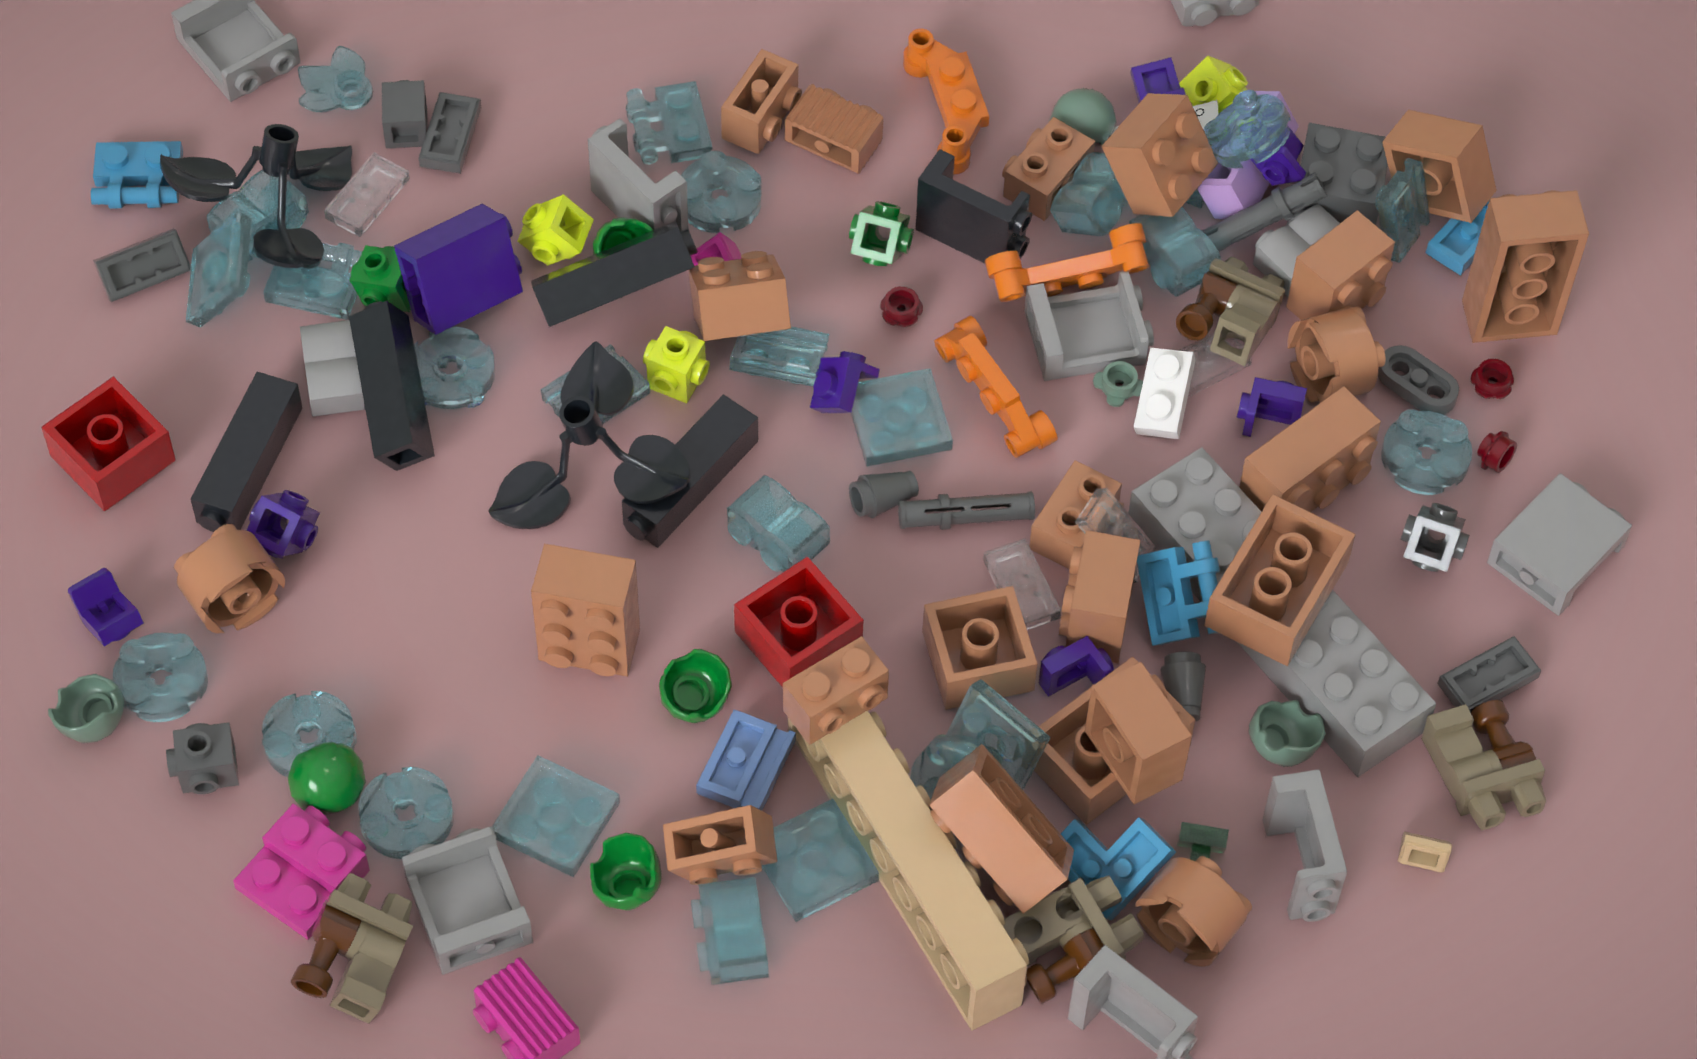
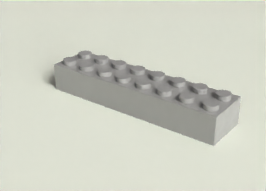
(1340, 666)

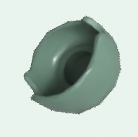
(1087, 113)
(88, 709)
(1285, 733)

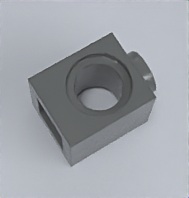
(404, 113)

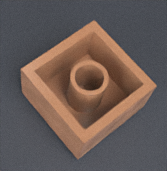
(1160, 154)
(1453, 160)
(1341, 269)
(739, 296)
(1100, 591)
(979, 640)
(1138, 732)

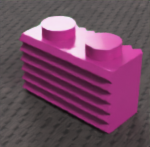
(524, 1015)

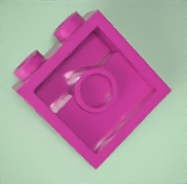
(301, 867)

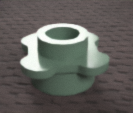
(1121, 373)

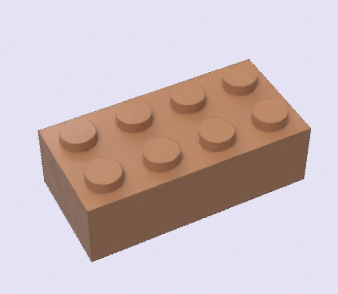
(1524, 265)

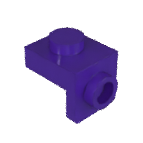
(1156, 78)
(838, 382)
(1271, 401)
(104, 607)
(1071, 663)

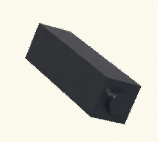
(614, 273)
(391, 385)
(712, 451)
(246, 452)

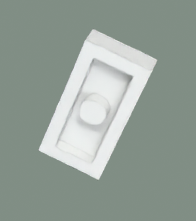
(1164, 393)

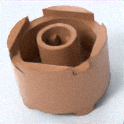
(1335, 353)
(229, 579)
(1192, 909)

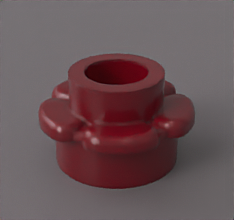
(901, 298)
(1496, 371)
(1496, 451)

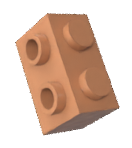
(760, 101)
(1046, 165)
(1055, 528)
(835, 690)
(720, 844)

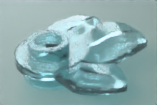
(331, 85)

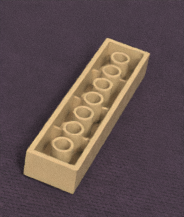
(920, 868)

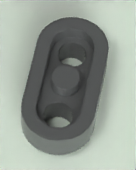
(1420, 380)

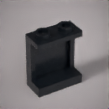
(967, 217)

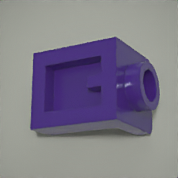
(1283, 165)

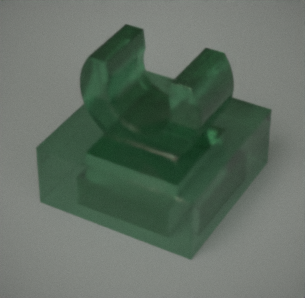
(1202, 839)

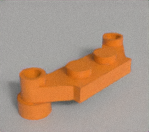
(954, 91)
(1086, 270)
(967, 346)

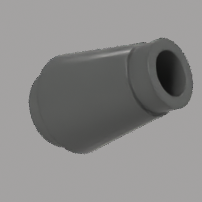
(881, 492)
(1184, 680)

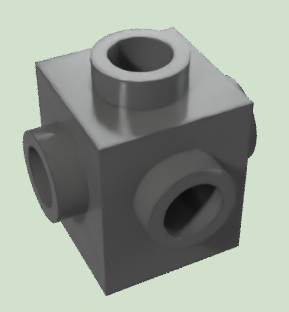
(1433, 553)
(203, 758)

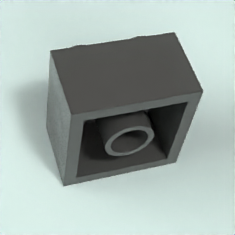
(1350, 168)

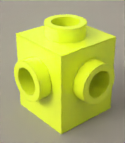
(1214, 81)
(555, 230)
(676, 363)

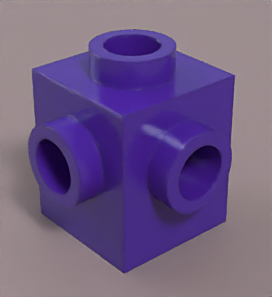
(270, 524)

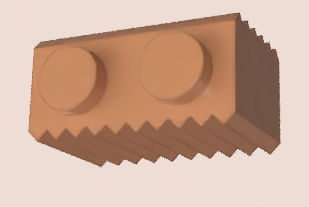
(834, 128)

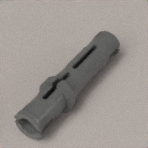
(1278, 206)
(913, 513)

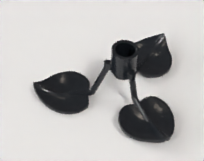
(316, 168)
(649, 472)

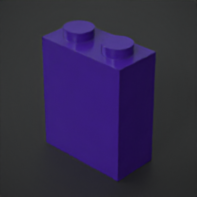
(459, 268)

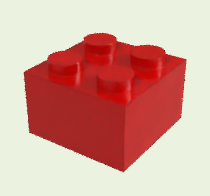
(109, 443)
(796, 621)

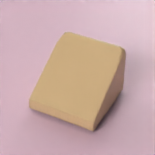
(1424, 852)

